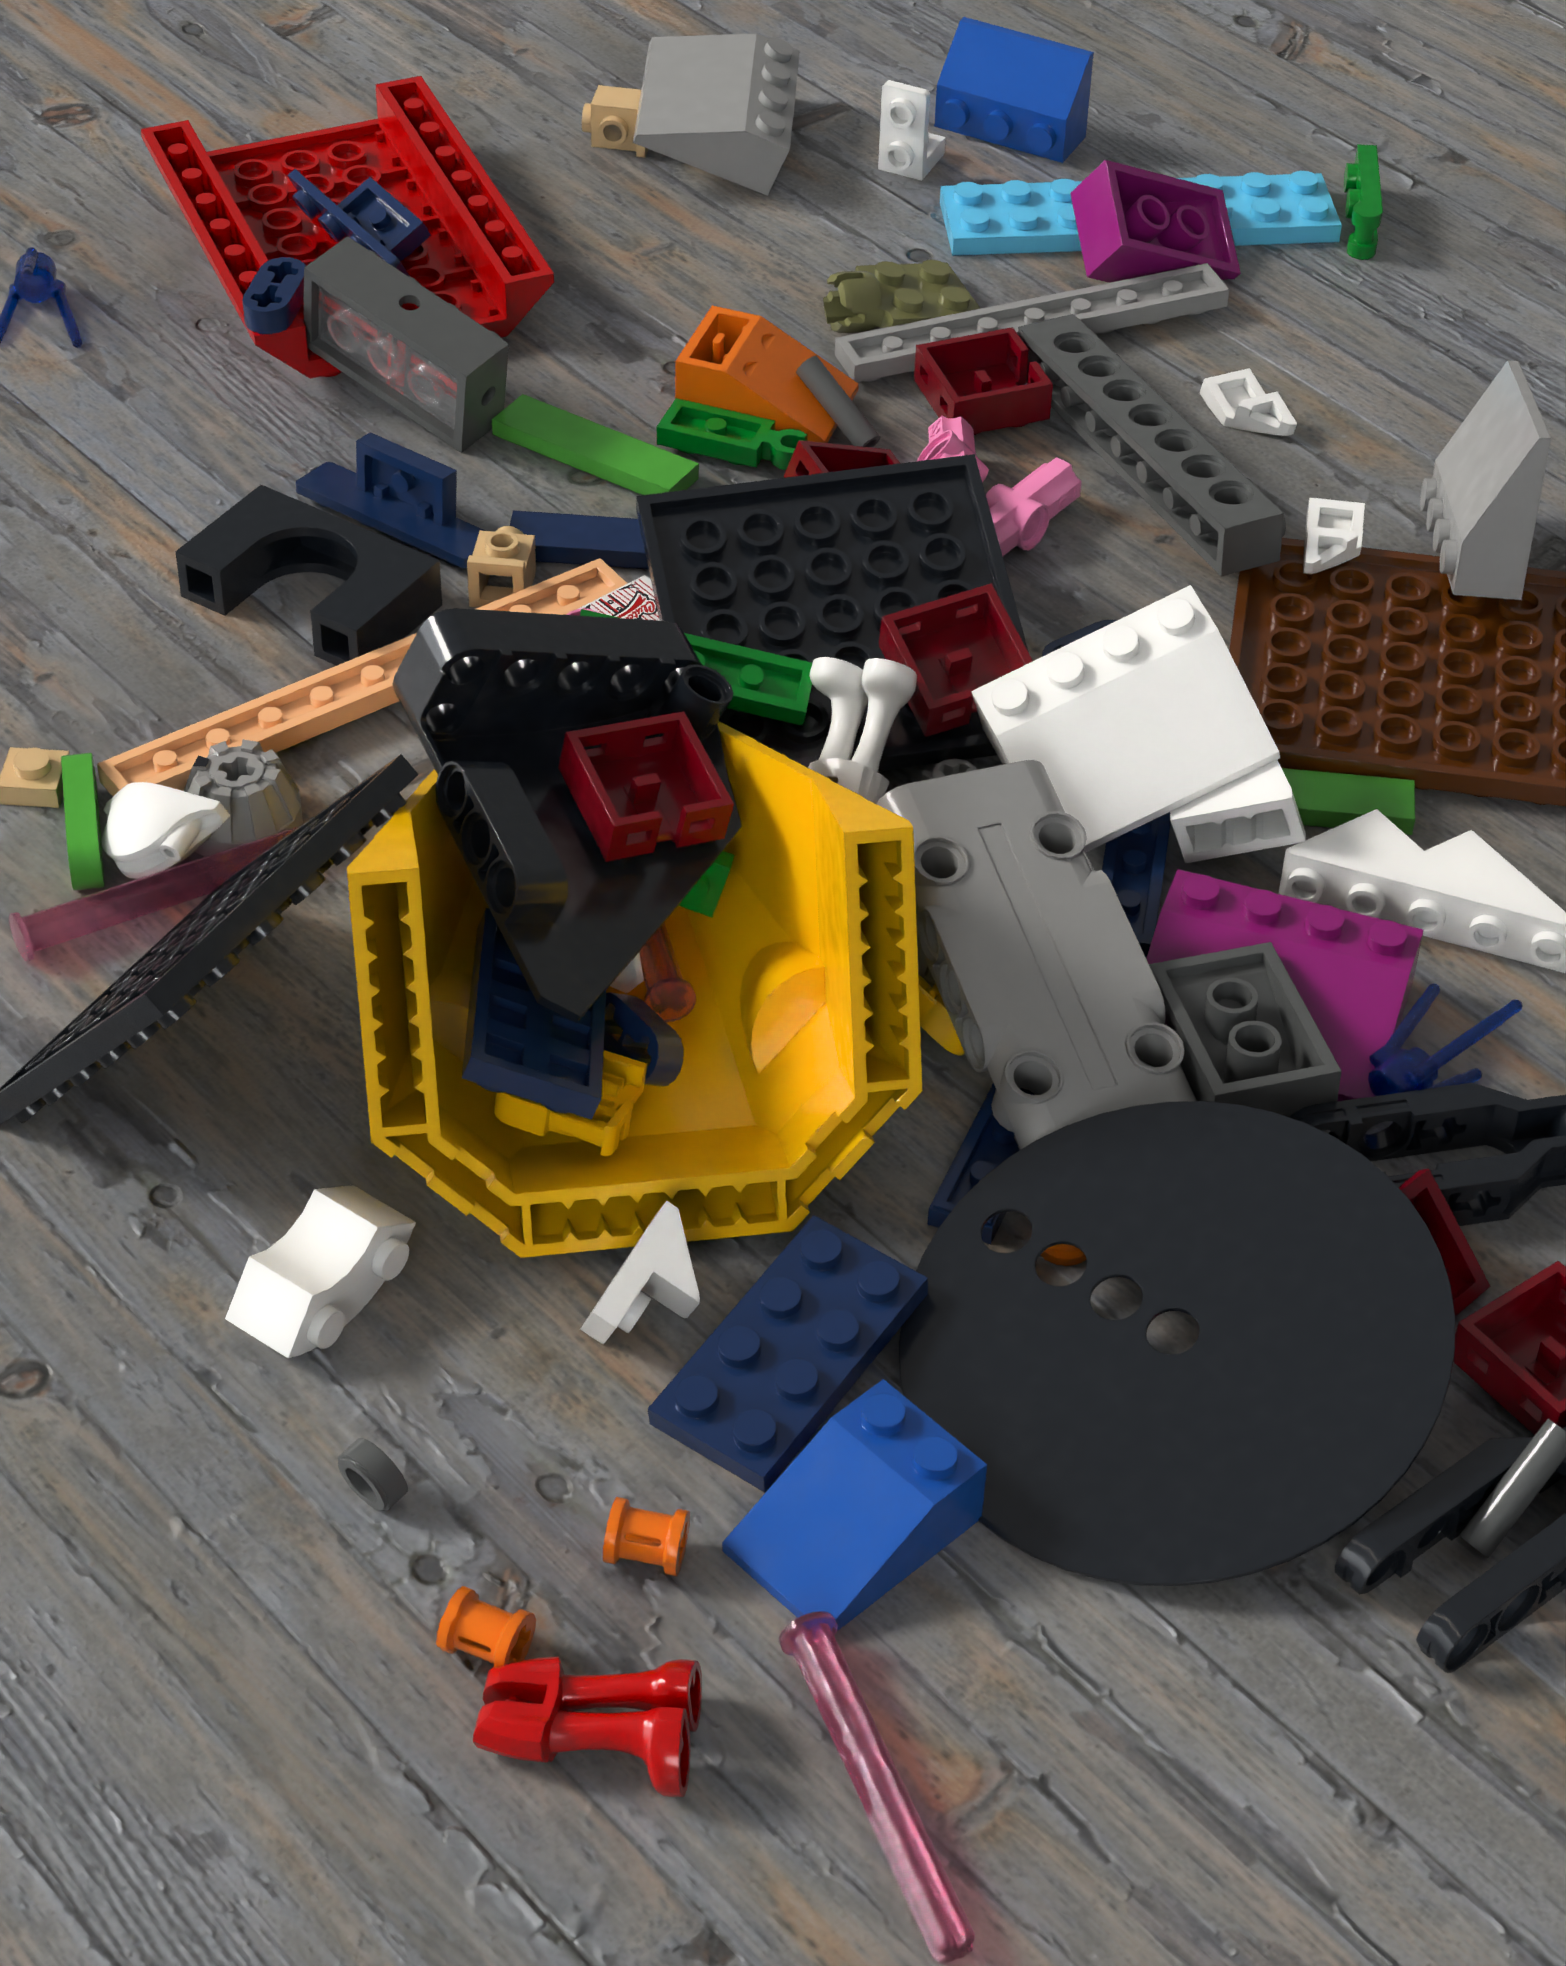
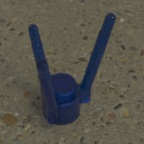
(35, 283)
(1414, 1069)

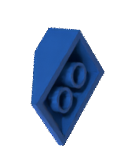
(860, 1508)

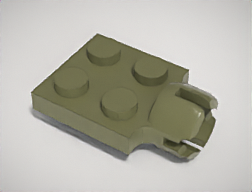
(894, 295)

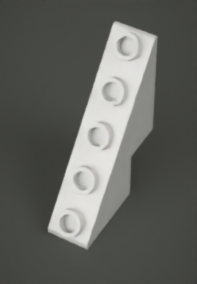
(1451, 891)

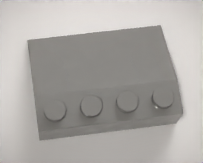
(720, 104)
(1489, 490)

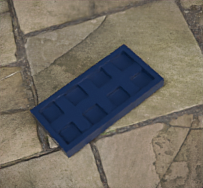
(523, 1045)
(788, 1353)

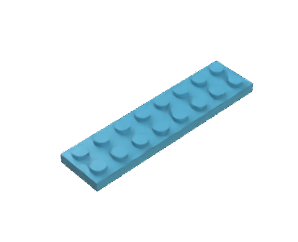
(1042, 217)

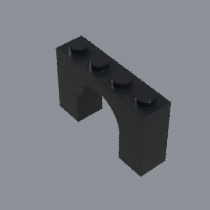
(274, 535)

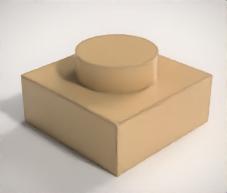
(32, 778)

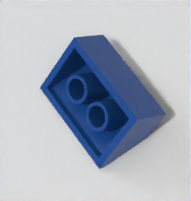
(1015, 90)

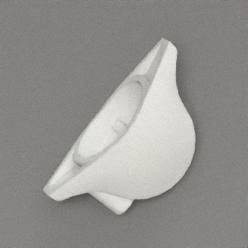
(157, 827)

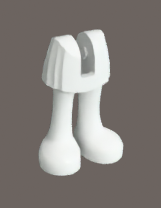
(883, 688)

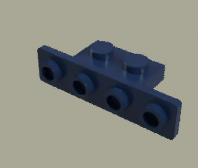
(366, 216)
(396, 495)

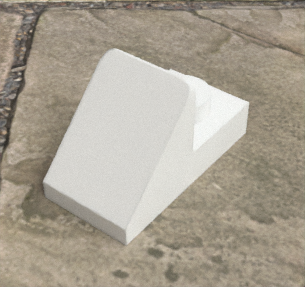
(656, 1266)

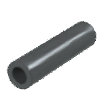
(837, 403)
(1516, 1489)

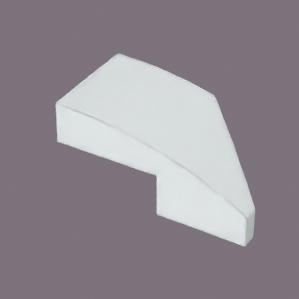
(1243, 405)

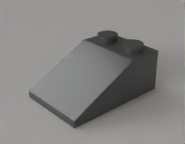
(1246, 1031)

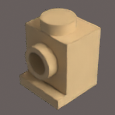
(613, 119)
(500, 554)

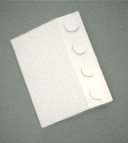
(1131, 717)

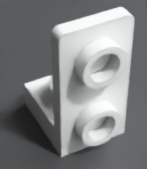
(904, 137)

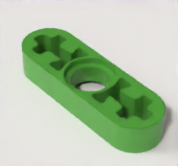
(82, 821)

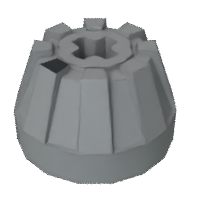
(251, 789)

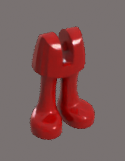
(534, 1716)

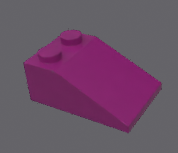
(1150, 224)

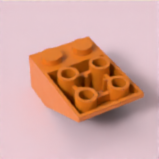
(751, 369)

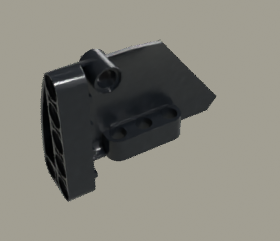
(493, 717)

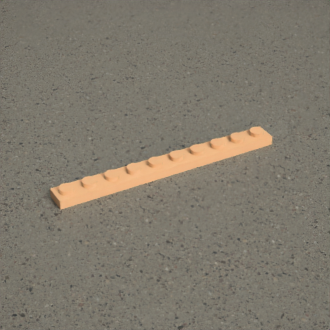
(329, 696)

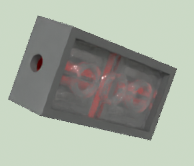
(404, 343)

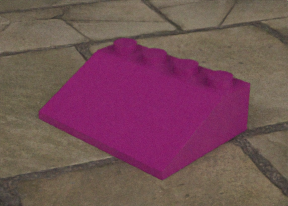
(1343, 963)

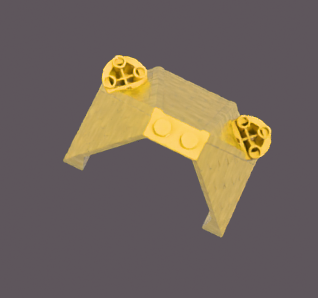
(788, 1055)

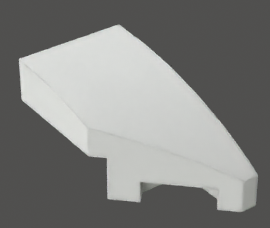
(1332, 533)

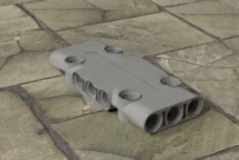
(1034, 952)

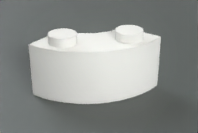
(321, 1271)

